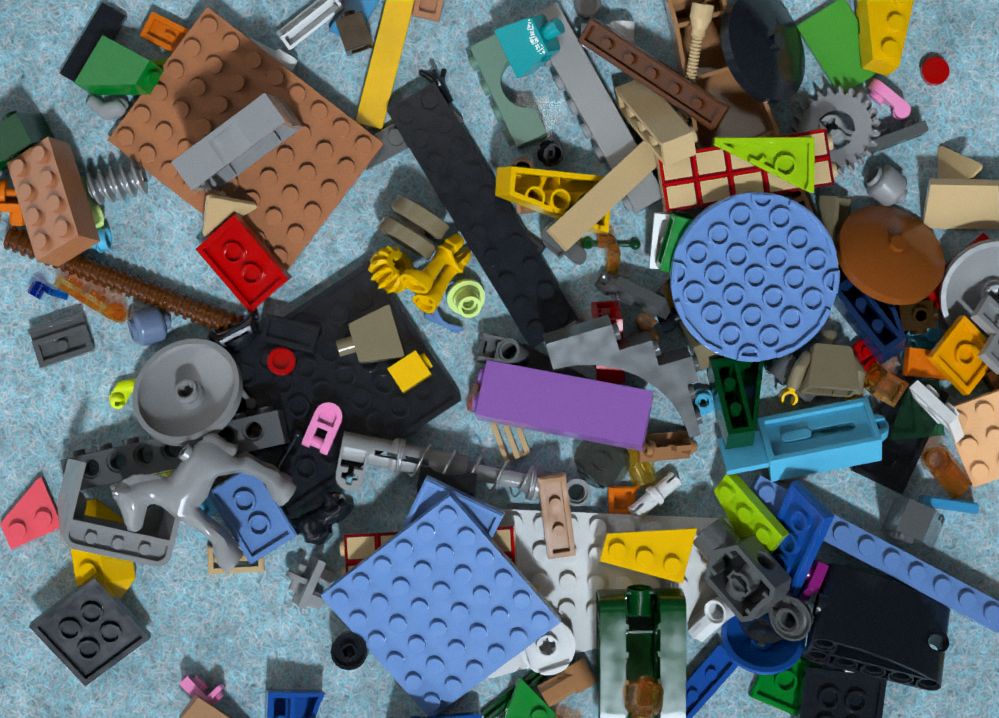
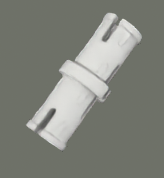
(654, 496)

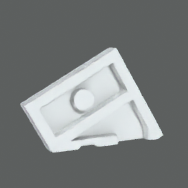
(941, 413)

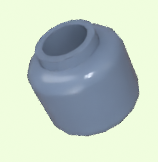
(149, 325)

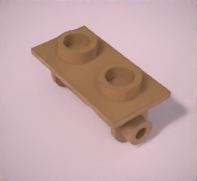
(667, 446)

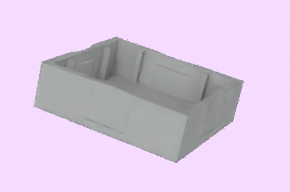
(237, 144)

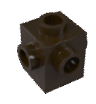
(926, 316)

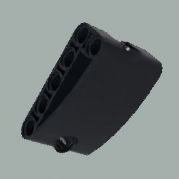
(878, 629)

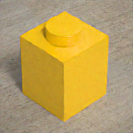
(410, 370)

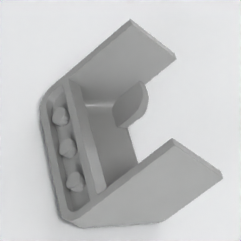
(99, 536)

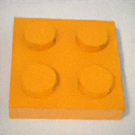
(958, 355)

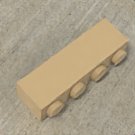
(656, 122)

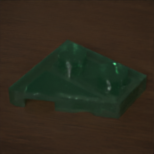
(913, 420)

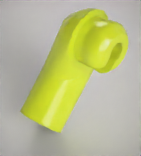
(121, 393)

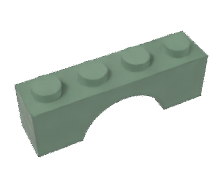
(521, 123)

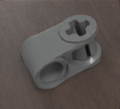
(499, 350)

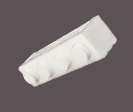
(308, 21)

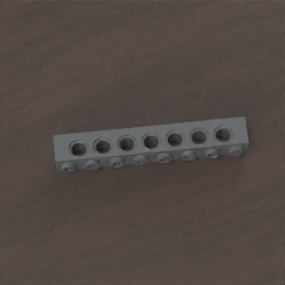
(273, 433)

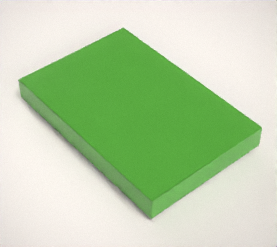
(834, 43)

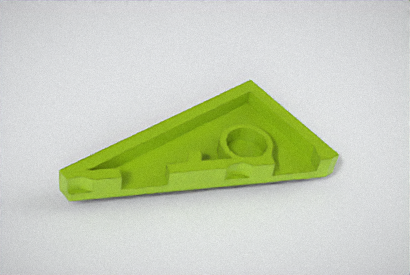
(783, 157)

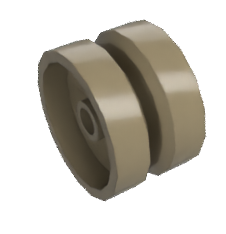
(414, 224)

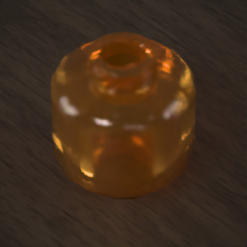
(644, 698)

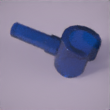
(37, 289)

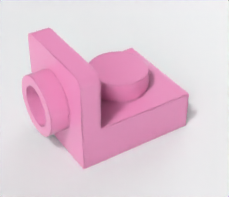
(197, 685)

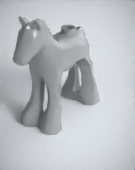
(189, 487)

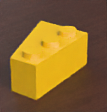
(882, 33)
(650, 552)

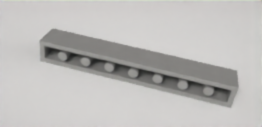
(596, 110)

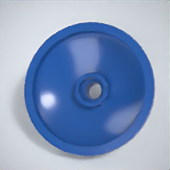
(756, 659)

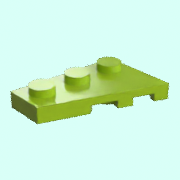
(748, 513)

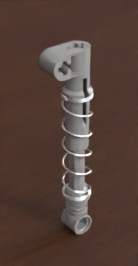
(362, 450)

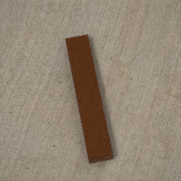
(653, 74)

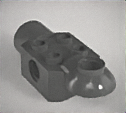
(751, 581)

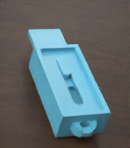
(811, 441)

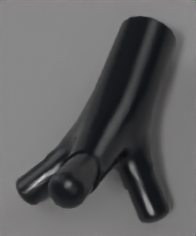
(439, 81)

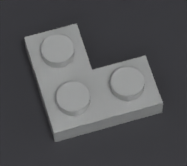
(987, 318)

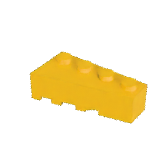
(547, 191)

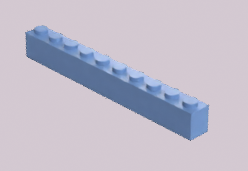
(895, 563)

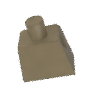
(373, 338)

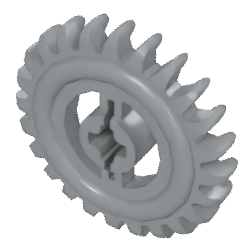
(822, 116)

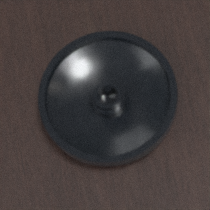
(763, 49)

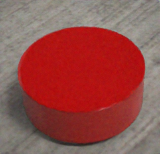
(935, 71)
(281, 361)

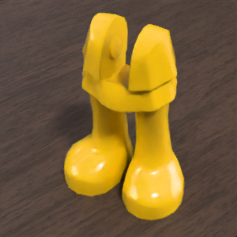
(430, 292)

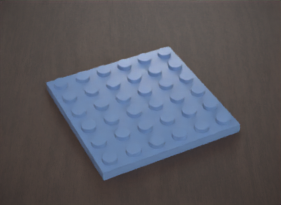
(441, 605)

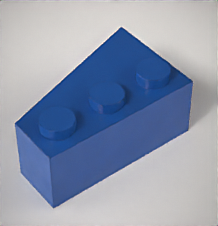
(292, 703)

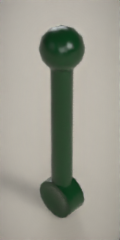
(635, 244)

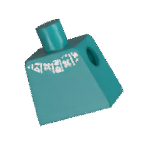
(530, 43)

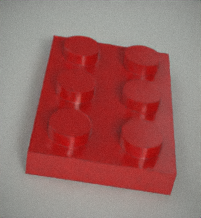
(243, 262)

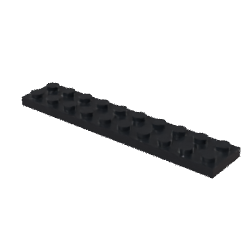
(481, 216)

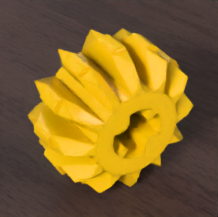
(387, 268)

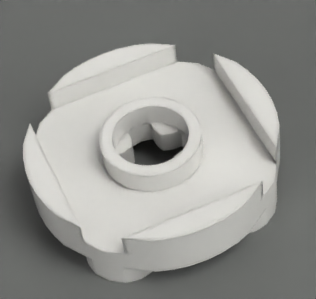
(561, 654)

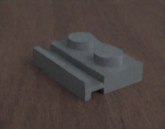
(61, 340)

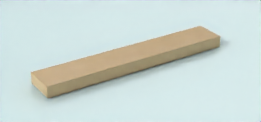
(603, 196)

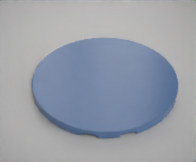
(754, 276)

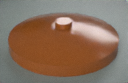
(890, 255)

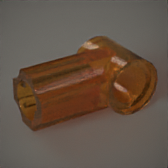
(946, 473)

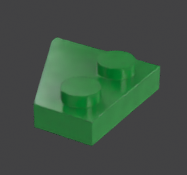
(527, 703)

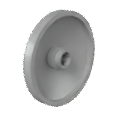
(968, 279)
(187, 392)

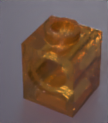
(884, 384)

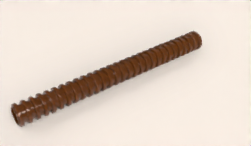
(132, 286)

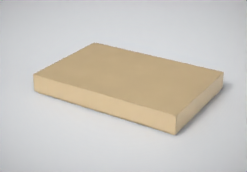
(962, 204)

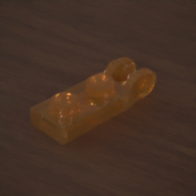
(93, 299)

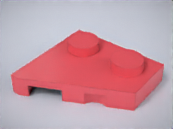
(31, 516)

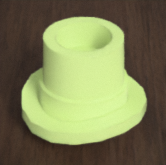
(466, 297)

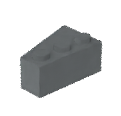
(913, 522)

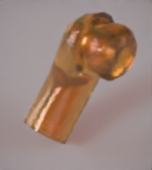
(613, 252)

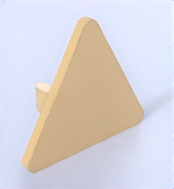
(956, 166)
(220, 209)

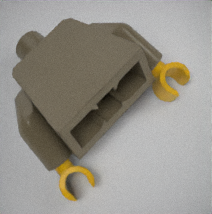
(826, 371)

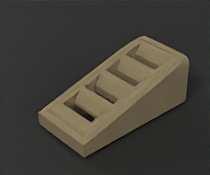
(834, 213)

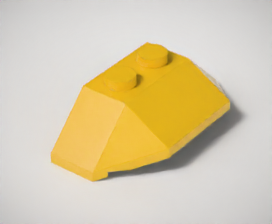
(114, 572)

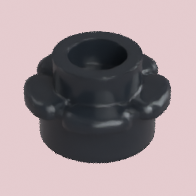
(556, 156)

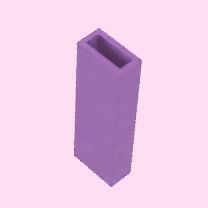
(563, 405)

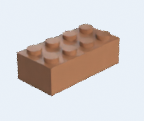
(53, 202)

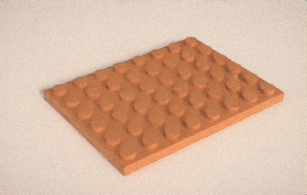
(207, 83)

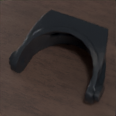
(249, 324)

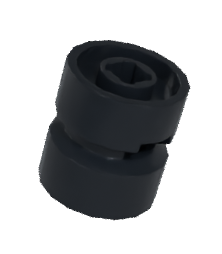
(349, 651)

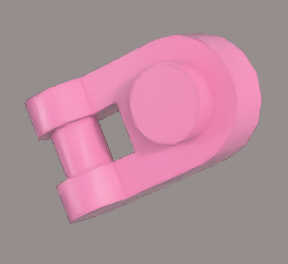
(883, 94)
(329, 418)

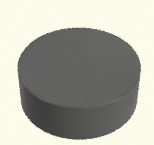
(587, 8)

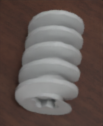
(117, 183)

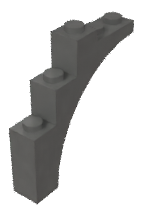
(601, 344)

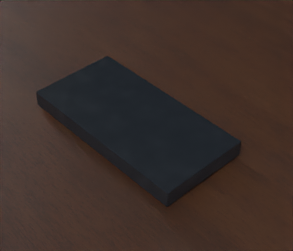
(898, 456)

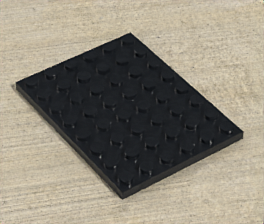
(363, 391)

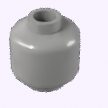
(886, 185)

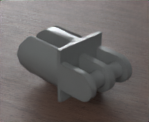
(574, 253)

